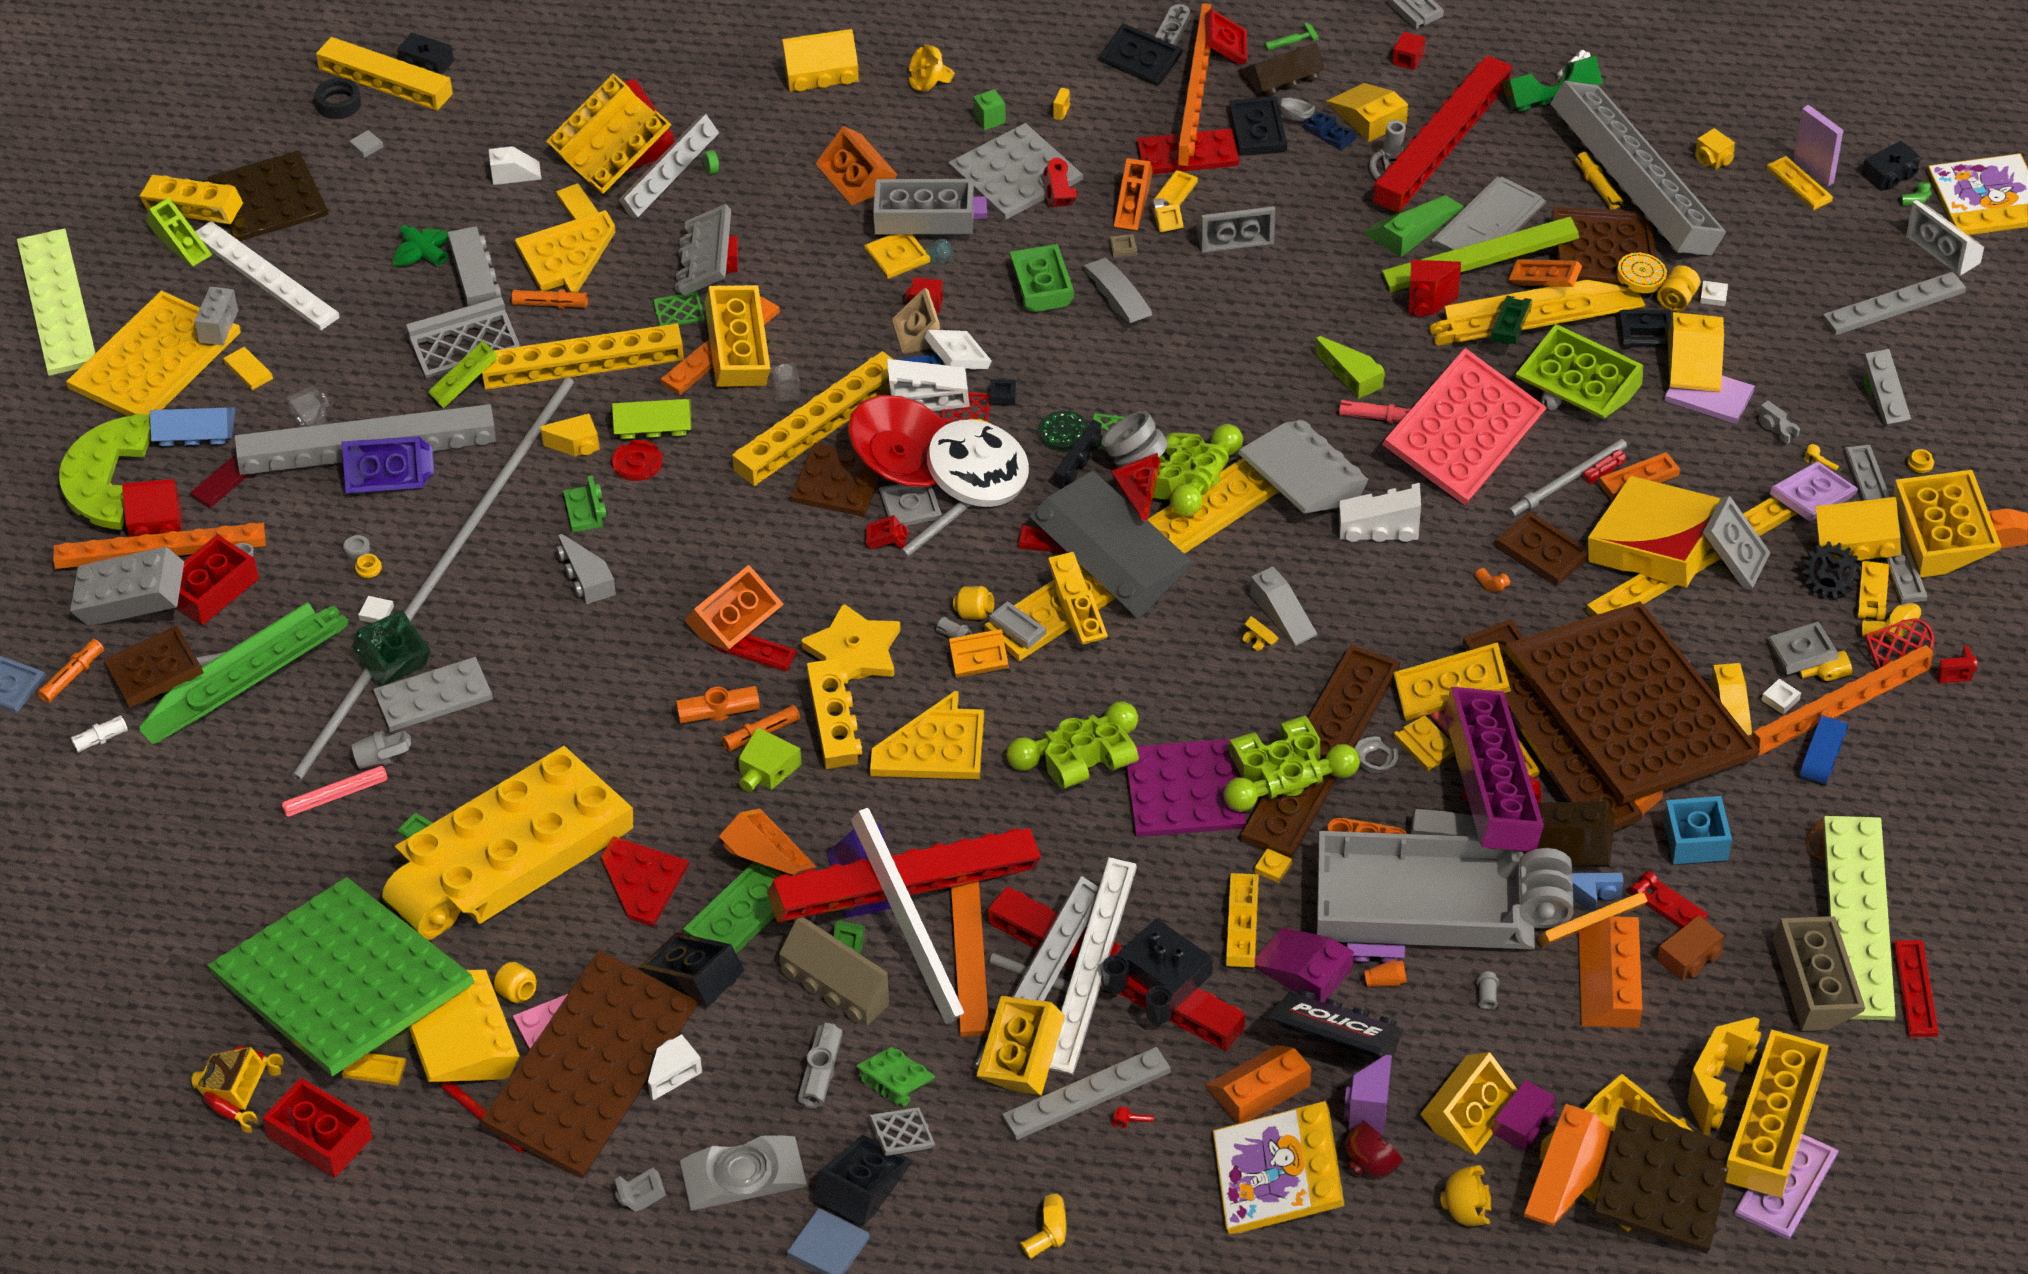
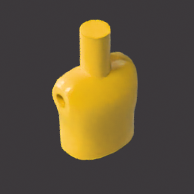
(1830, 670)

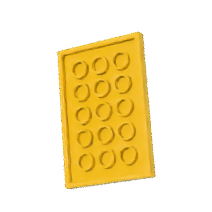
(148, 359)

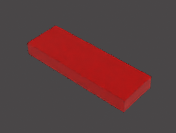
(763, 652)

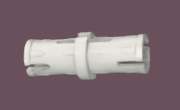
(99, 734)

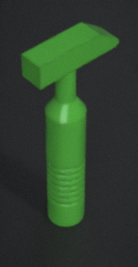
(1291, 39)

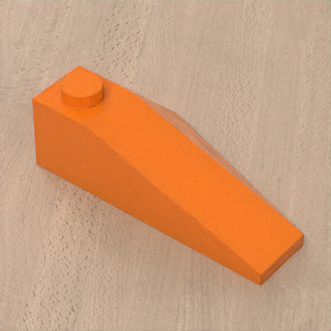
(1570, 1164)

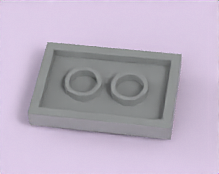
(1736, 542)

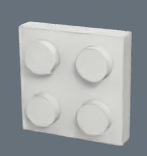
(957, 349)

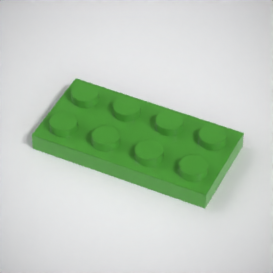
(738, 910)

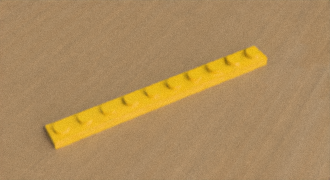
(1643, 588)

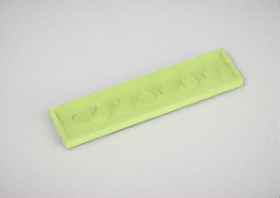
(56, 301)
(1860, 907)

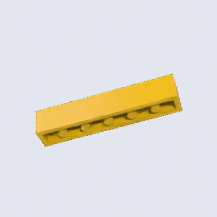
(384, 73)

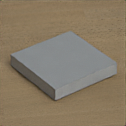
(910, 503)
(1803, 648)

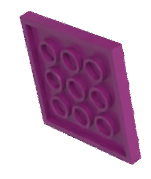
(1182, 788)

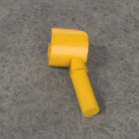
(1814, 450)

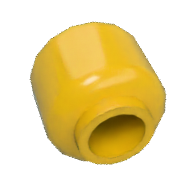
(974, 603)
(515, 982)

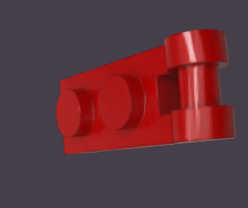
(1666, 901)

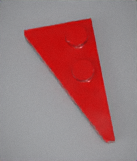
(1138, 483)

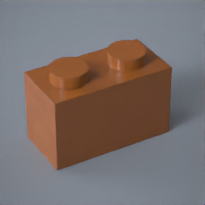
(1691, 949)

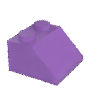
(1369, 1095)

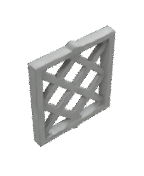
(902, 1131)

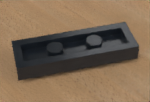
(1078, 455)

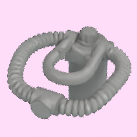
(1391, 147)

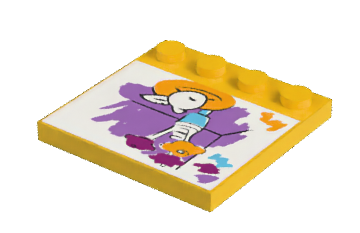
(1983, 193)
(1278, 1168)

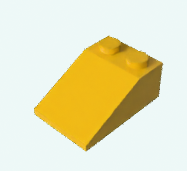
(1369, 109)
(1695, 351)

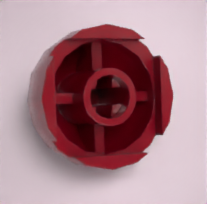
(1370, 1152)

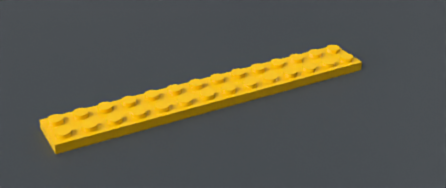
(1234, 496)

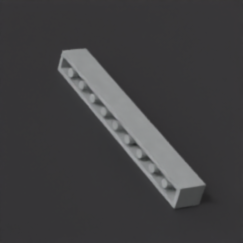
(322, 443)

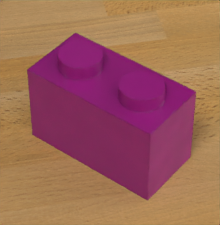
(1525, 1115)

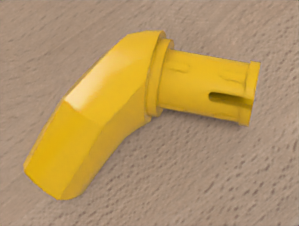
(1901, 612)
(1053, 1228)

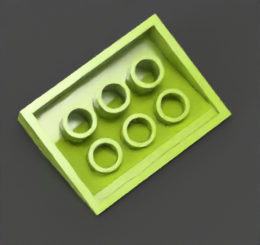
(1582, 372)

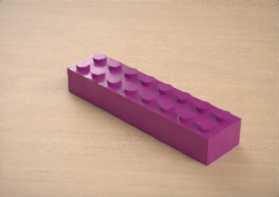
(1493, 769)

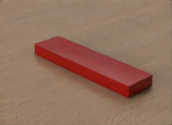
(1915, 988)

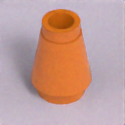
(1386, 974)

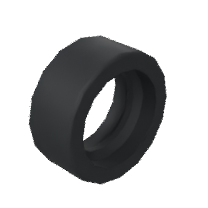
(342, 109)

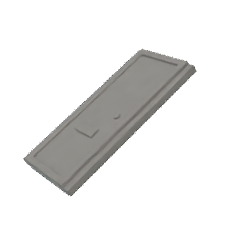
(1494, 213)

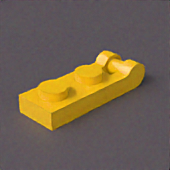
(1873, 590)

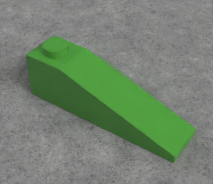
(1410, 227)

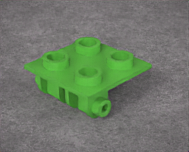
(894, 1075)

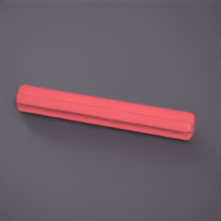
(334, 791)

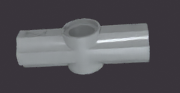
(818, 1077)

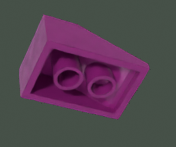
(1305, 962)

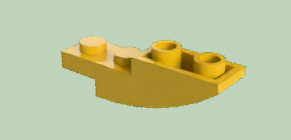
(1076, 599)

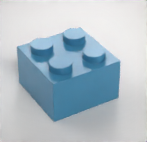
(1697, 830)

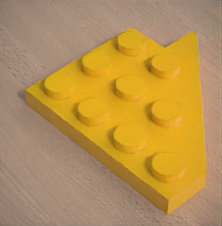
(566, 251)
(934, 744)

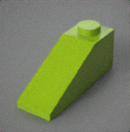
(176, 232)
(1352, 367)

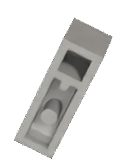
(1281, 605)

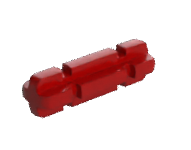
(1604, 466)

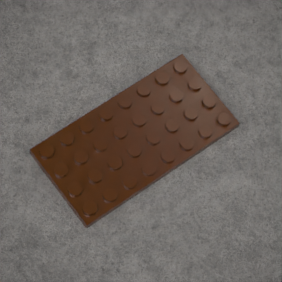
(588, 1064)

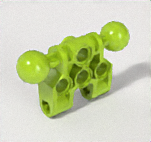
(1194, 466)
(1080, 745)
(1284, 765)

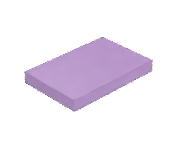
(1818, 145)
(1725, 405)
(1811, 488)

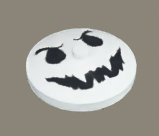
(977, 463)

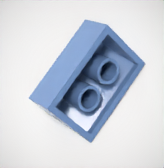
(192, 425)

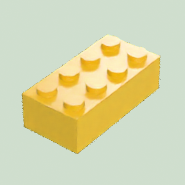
(737, 336)

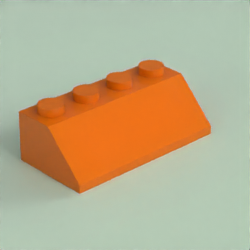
(1611, 973)

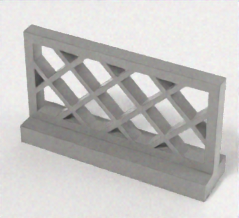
(457, 324)

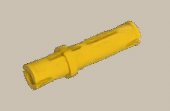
(1595, 175)

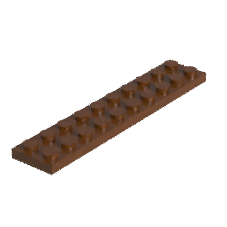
(1337, 719)
(1547, 737)

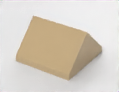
(914, 322)

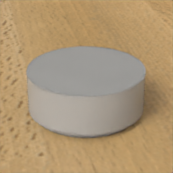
(356, 546)

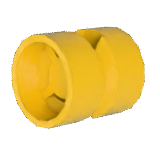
(1679, 288)

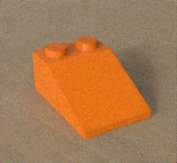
(762, 841)

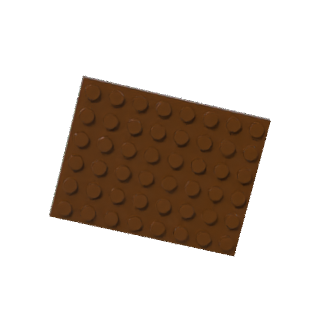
(1631, 702)

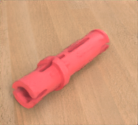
(1373, 411)

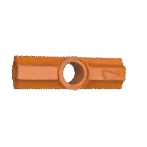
(717, 704)

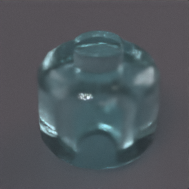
(940, 251)

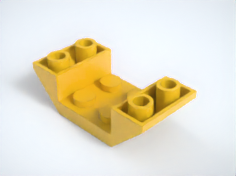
(1728, 1046)

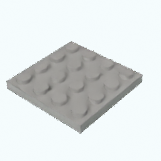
(1011, 170)

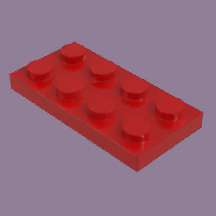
(1212, 151)

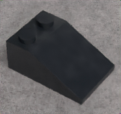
(695, 966)
(859, 1180)

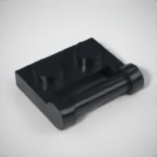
(1644, 323)

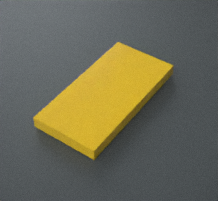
(1427, 686)

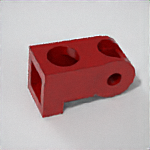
(1057, 185)

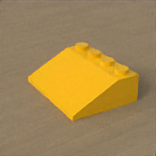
(1944, 521)
(466, 1036)

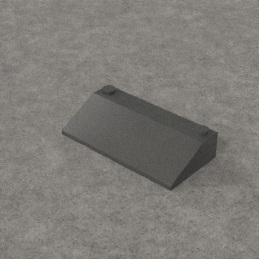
(1112, 542)

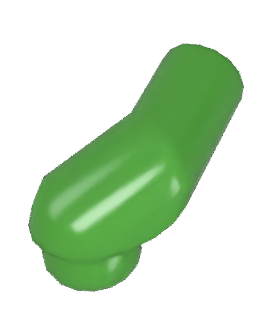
(1921, 194)

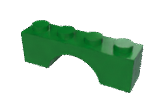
(1526, 89)

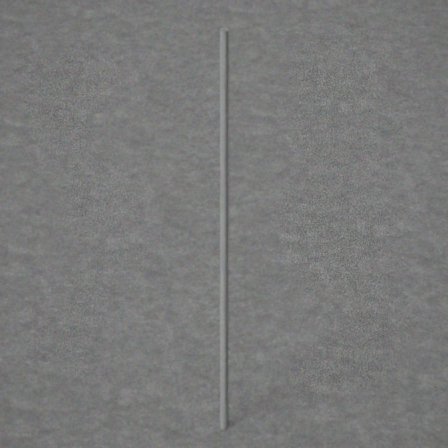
(438, 571)

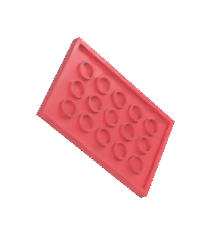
(1464, 426)

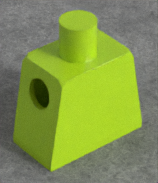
(767, 761)

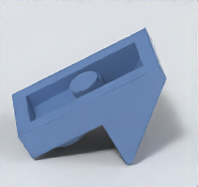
(1593, 885)

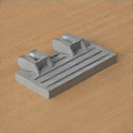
(704, 250)

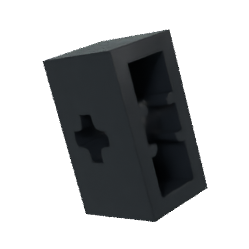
(426, 53)
(1891, 166)

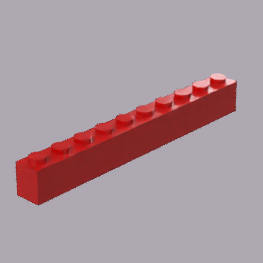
(1441, 134)
(920, 870)
(1198, 1014)

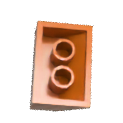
(853, 165)
(734, 610)
(1261, 1083)

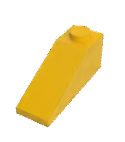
(1730, 688)

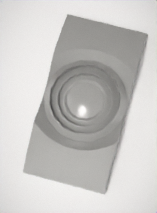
(742, 1171)

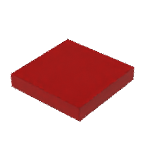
(1226, 37)

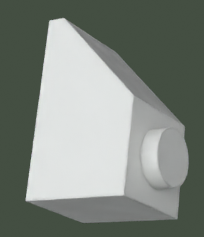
(512, 166)
(672, 1066)

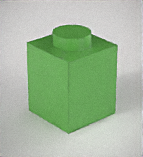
(989, 109)

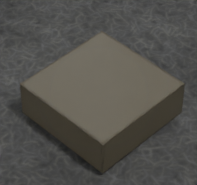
(1123, 245)

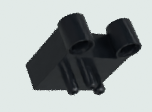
(1163, 965)

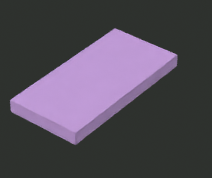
(1806, 1176)

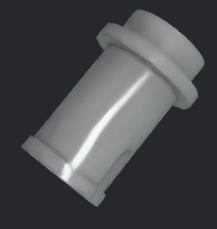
(952, 629)
(1487, 986)

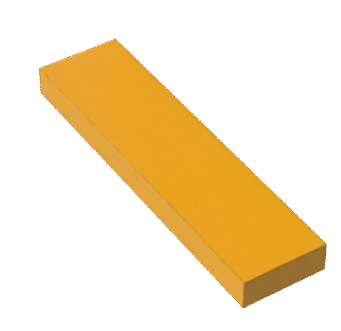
(1583, 922)

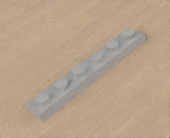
(668, 166)
(1894, 303)
(1086, 1093)

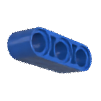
(1824, 749)

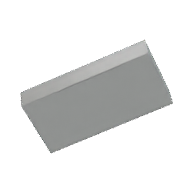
(1017, 625)

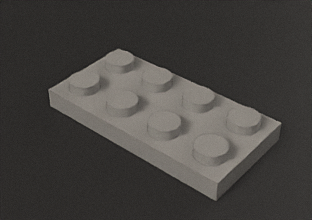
(432, 694)

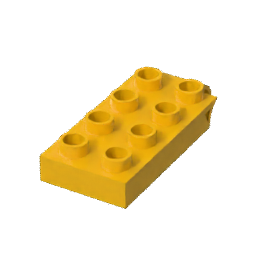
(505, 844)

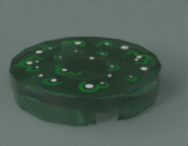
(1061, 430)

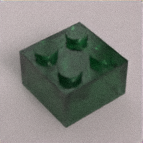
(391, 648)

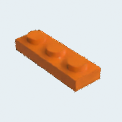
(1545, 273)
(1654, 469)

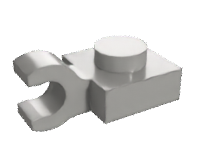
(1775, 420)

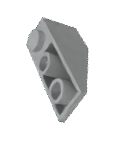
(592, 573)

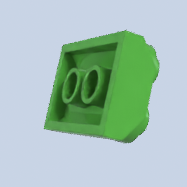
(1042, 278)

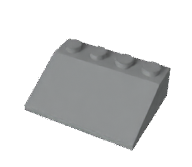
(1304, 467)

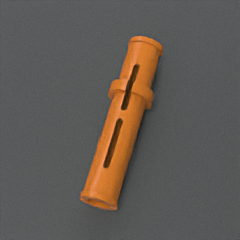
(547, 298)
(78, 663)
(769, 724)

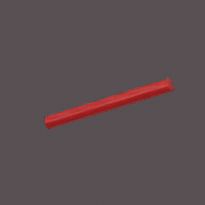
(471, 1105)

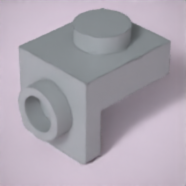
(641, 1190)

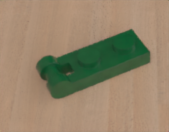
(1511, 320)

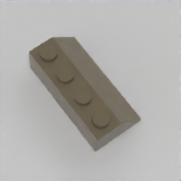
(834, 972)
(1817, 972)

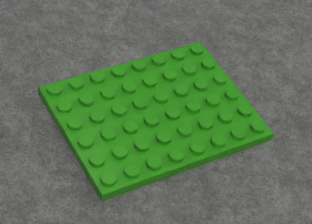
(340, 975)

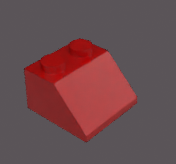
(1432, 286)
(152, 507)

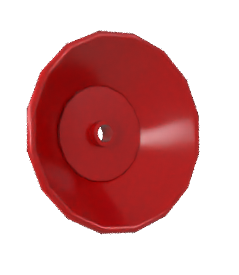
(894, 438)

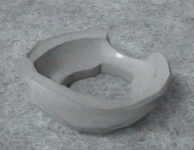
(1296, 109)
(1371, 744)

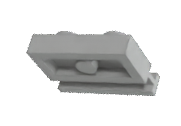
(1417, 11)

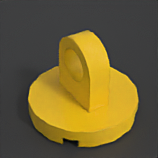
(928, 69)

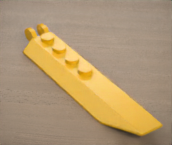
(1549, 307)

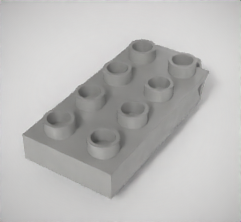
(1438, 890)

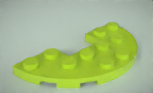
(90, 467)

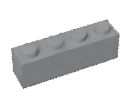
(473, 266)

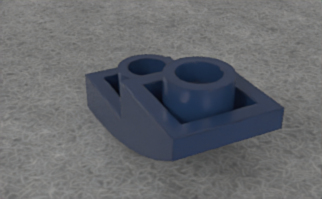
(1326, 129)

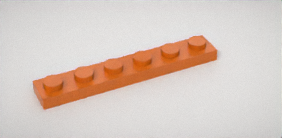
(701, 361)

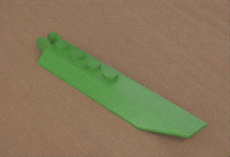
(242, 668)

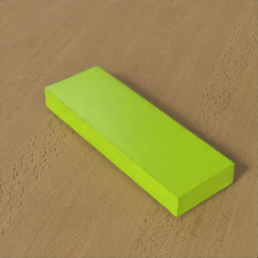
(463, 374)

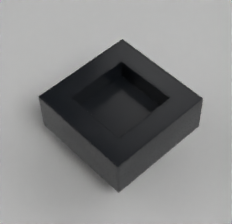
(1002, 392)

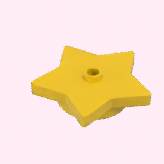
(857, 643)

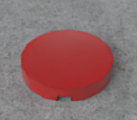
(634, 467)

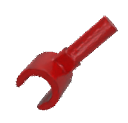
(1124, 1115)

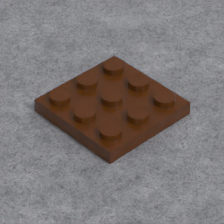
(836, 481)
(153, 666)

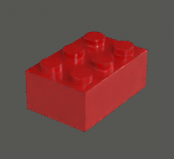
(214, 578)
(317, 1127)

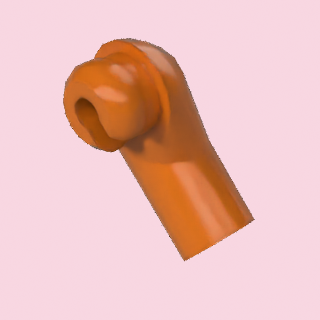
(1492, 583)

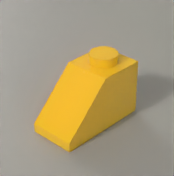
(571, 436)

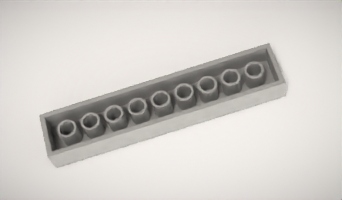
(1638, 168)

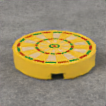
(1641, 272)

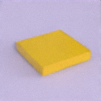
(897, 254)

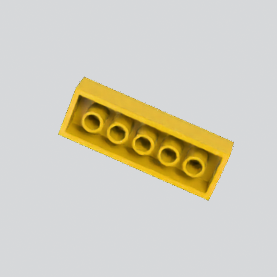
(1776, 1113)

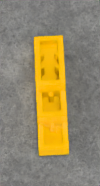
(1242, 920)

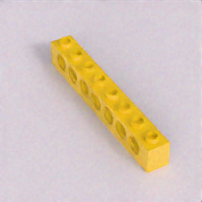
(584, 356)
(811, 421)

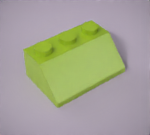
(652, 417)

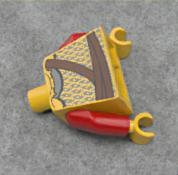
(231, 1080)

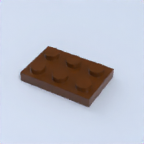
(1543, 548)

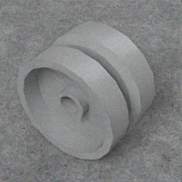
(1134, 439)

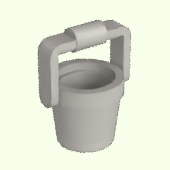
(379, 749)

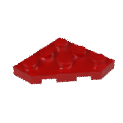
(642, 878)

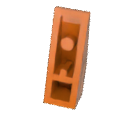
(1133, 194)
(2010, 527)

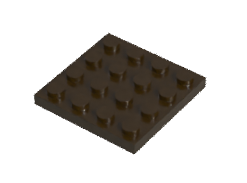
(273, 195)
(1663, 1180)

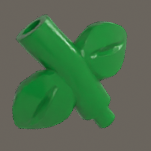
(420, 245)

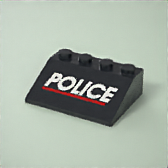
(1336, 1025)

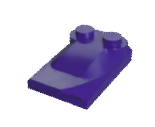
(386, 464)

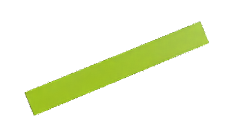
(1493, 250)

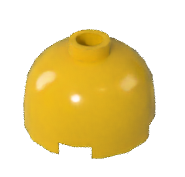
(1464, 1194)

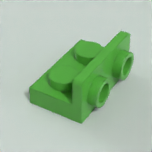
(584, 506)

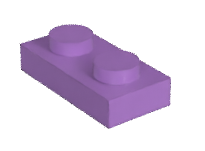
(1387, 952)

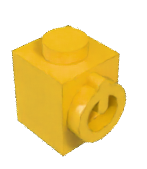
(1714, 149)

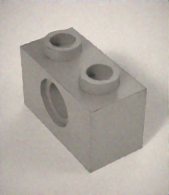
(216, 315)

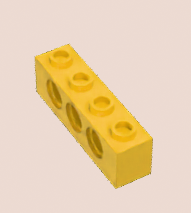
(194, 198)
(821, 677)

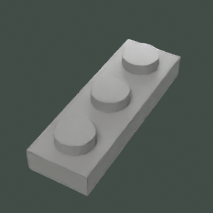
(1886, 387)

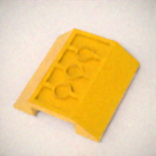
(607, 134)

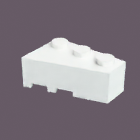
(930, 384)
(1381, 517)

